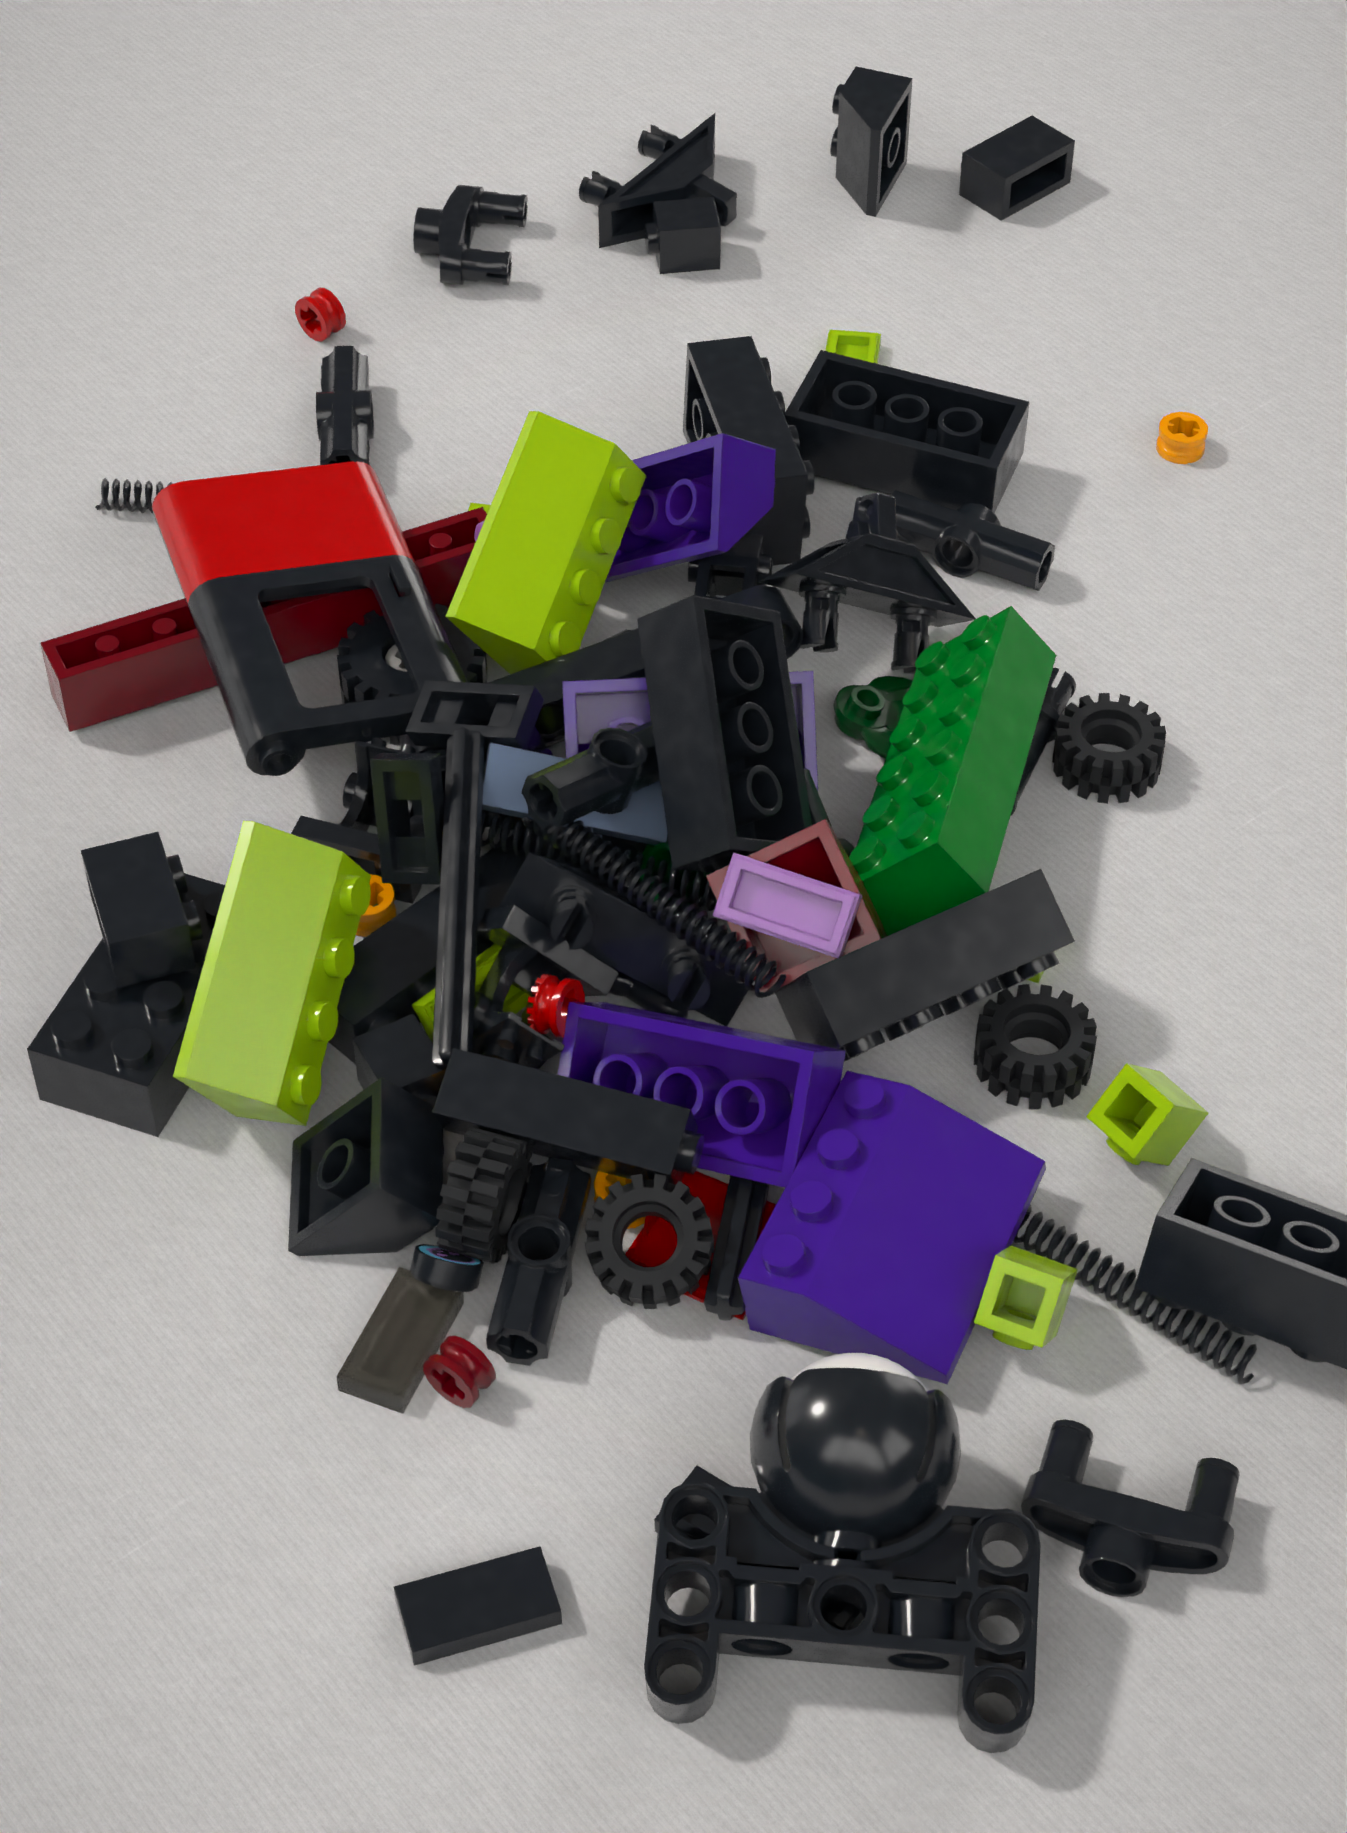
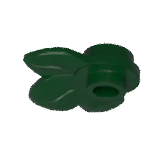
(871, 711)

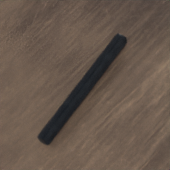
(459, 896)

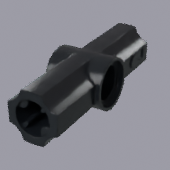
(344, 407)
(972, 541)
(594, 779)
(532, 1289)

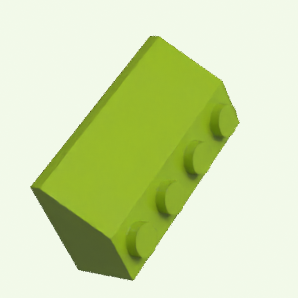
(546, 544)
(273, 976)

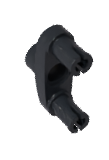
(451, 230)
(1123, 1533)

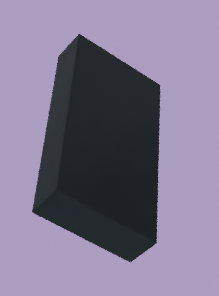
(477, 1605)

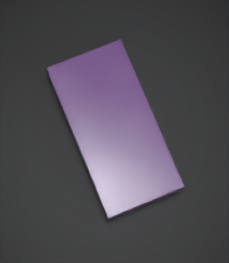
(787, 905)

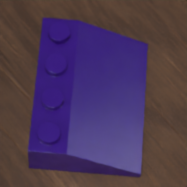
(888, 1229)

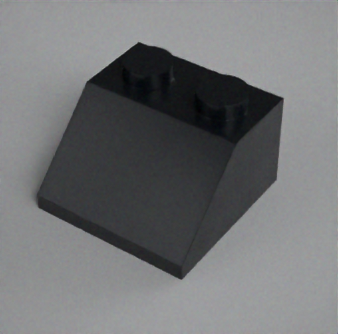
(871, 134)
(367, 1175)

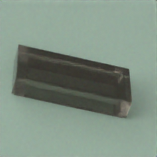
(397, 1342)

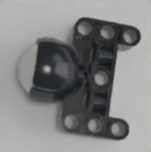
(850, 1513)

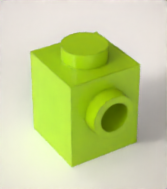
(1146, 1116)
(1025, 1298)

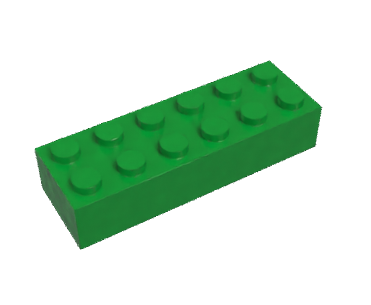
(953, 770)

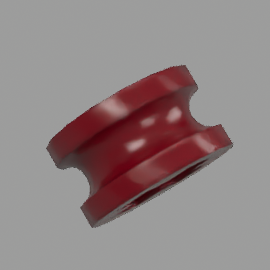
(459, 1371)

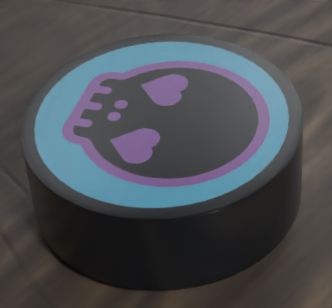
(445, 1268)

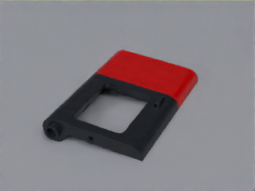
(287, 539)

